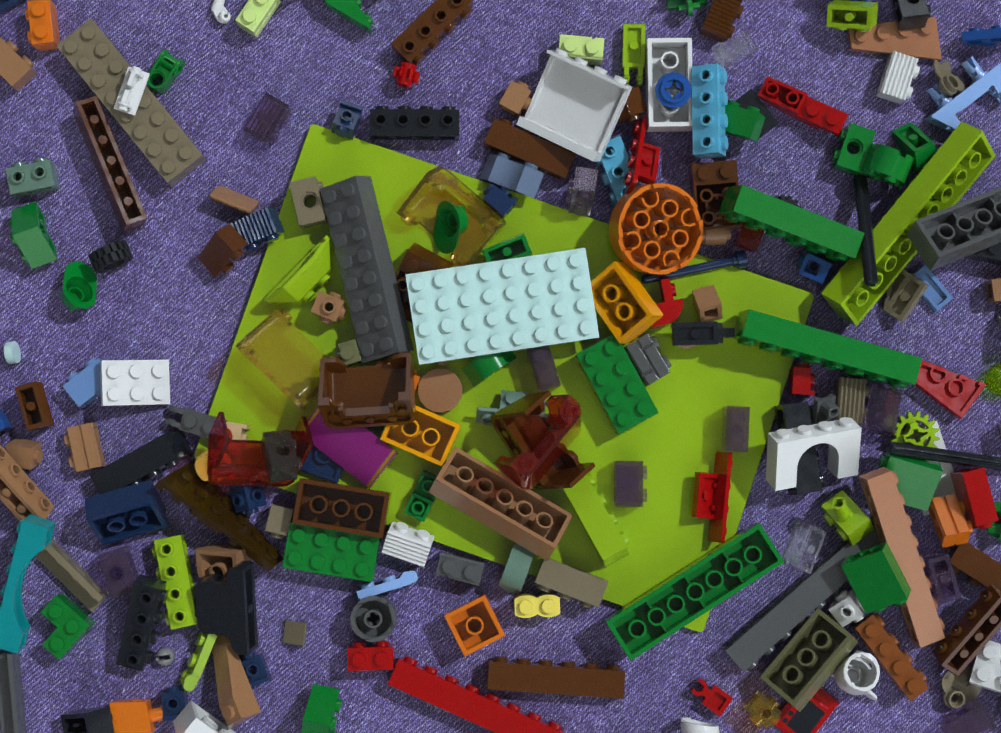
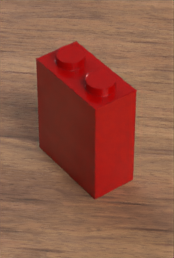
(974, 491)

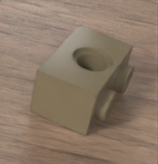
(303, 190)

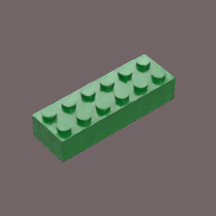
(791, 223)

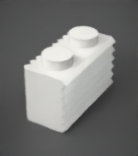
(897, 77)
(408, 543)

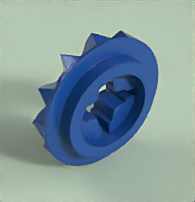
(681, 84)

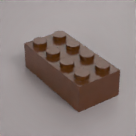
(341, 507)

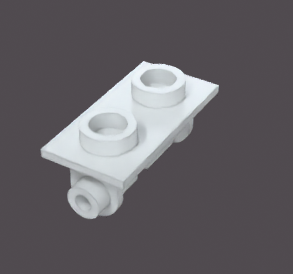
(131, 90)

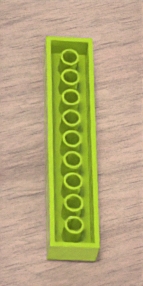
(935, 188)

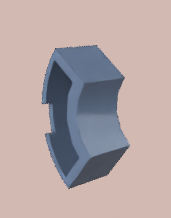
(512, 175)

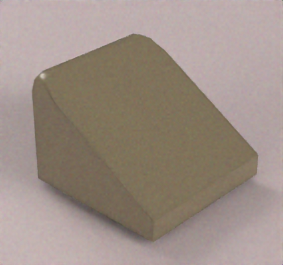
(295, 632)

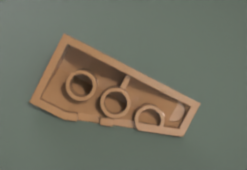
(218, 558)
(233, 687)

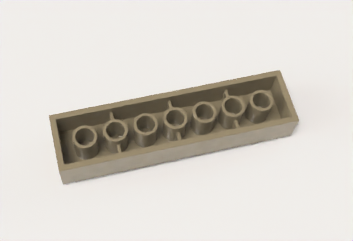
(152, 126)

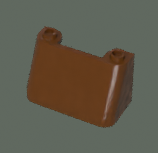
(367, 393)

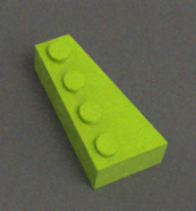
(597, 521)

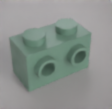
(32, 178)

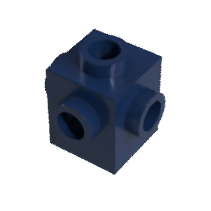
(247, 498)

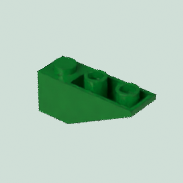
(352, 12)

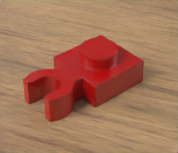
(714, 698)

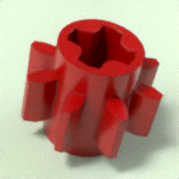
(406, 75)

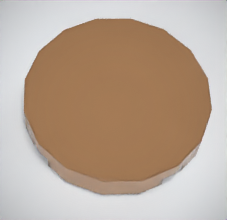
(440, 390)

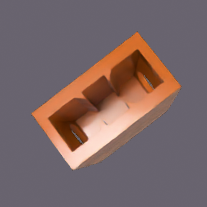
(134, 715)

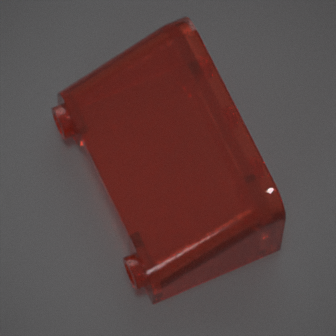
(529, 468)

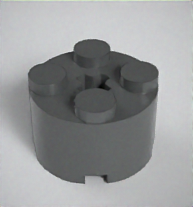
(367, 628)

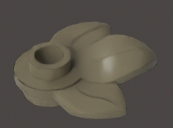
(948, 82)
(959, 687)

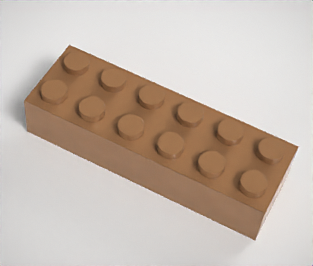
(500, 503)

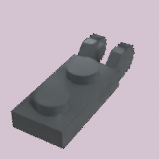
(192, 421)

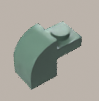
(516, 569)

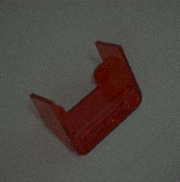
(242, 460)

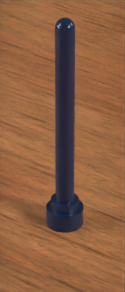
(737, 260)

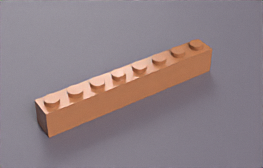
(894, 528)

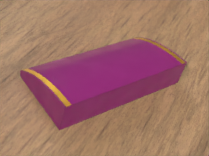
(352, 448)

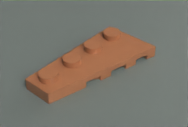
(887, 38)

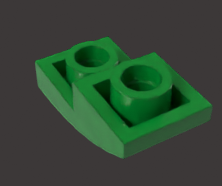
(421, 499)

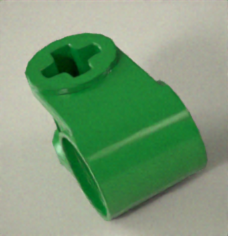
(168, 69)

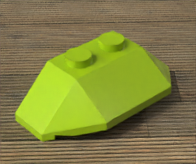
(305, 276)

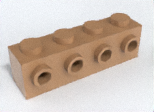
(19, 491)

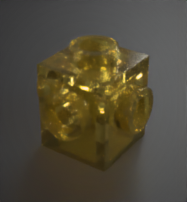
(756, 706)

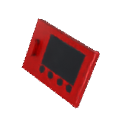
(810, 717)

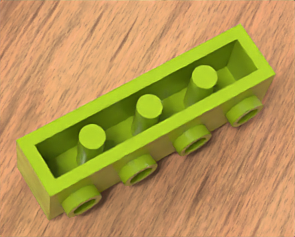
(177, 571)

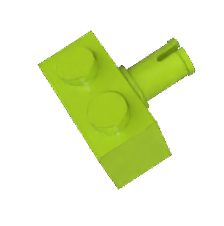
(847, 517)

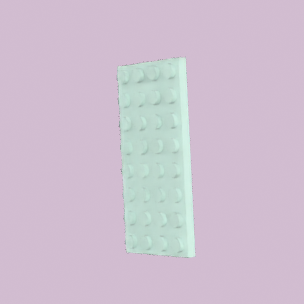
(502, 306)

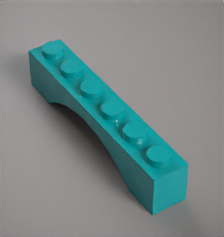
(33, 536)

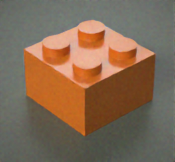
(474, 624)

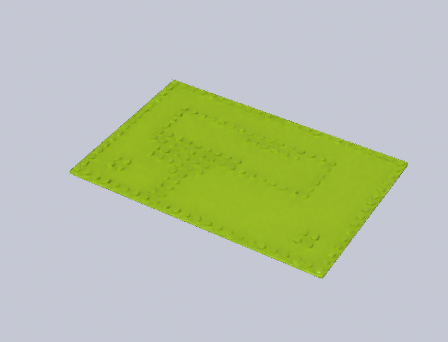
(670, 444)

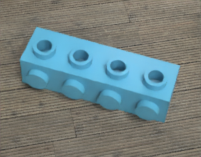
(709, 111)
(614, 168)

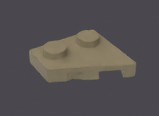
(904, 295)

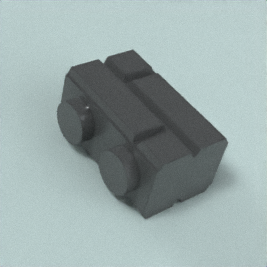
(647, 359)
(460, 568)

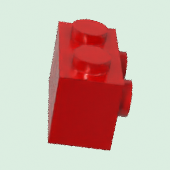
(371, 657)

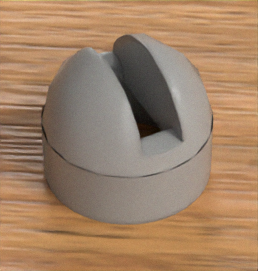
(162, 652)

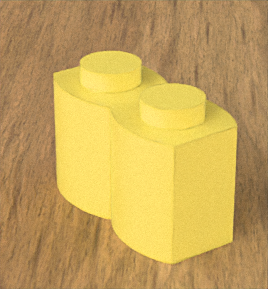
(529, 605)

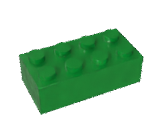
(616, 384)
(331, 552)

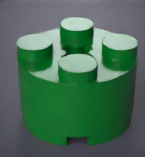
(887, 164)

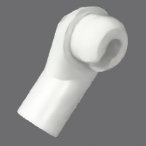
(220, 11)

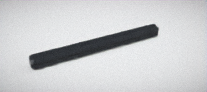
(865, 226)
(944, 455)

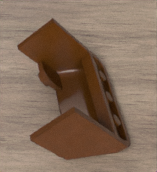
(524, 429)

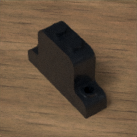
(229, 606)

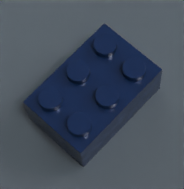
(125, 512)

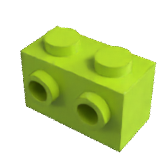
(852, 15)

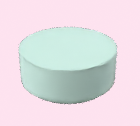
(12, 352)

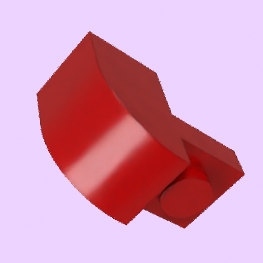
(669, 307)

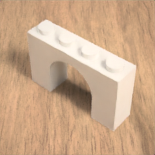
(788, 445)

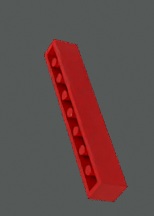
(466, 700)

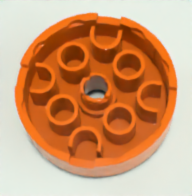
(634, 232)

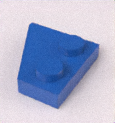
(980, 37)

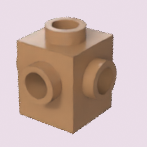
(321, 306)

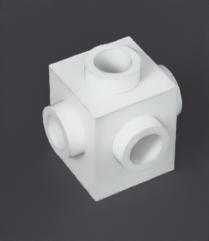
(847, 608)

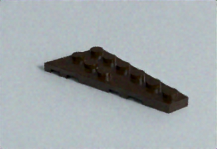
(217, 511)

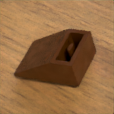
(708, 189)
(417, 260)

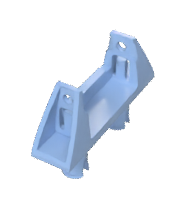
(981, 82)

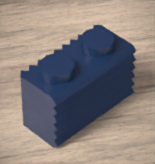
(259, 227)

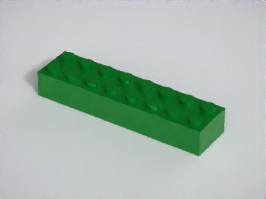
(826, 348)
(694, 590)

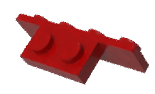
(643, 158)
(712, 496)

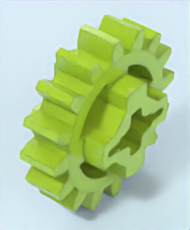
(912, 426)

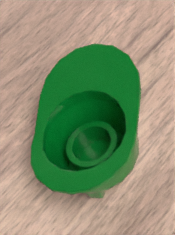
(449, 224)
(78, 286)

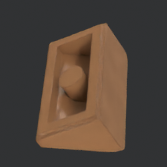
(234, 200)

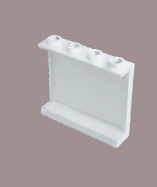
(576, 105)

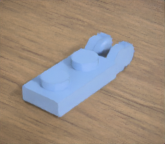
(389, 583)

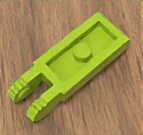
(633, 51)
(197, 661)

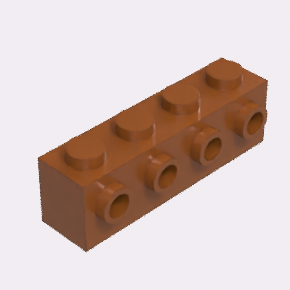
(890, 658)

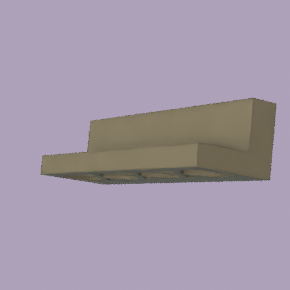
(72, 575)

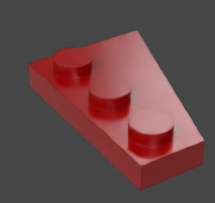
(948, 389)

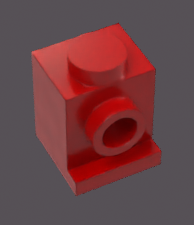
(801, 380)

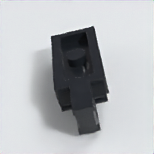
(700, 333)

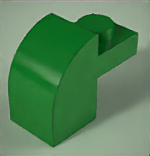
(485, 366)

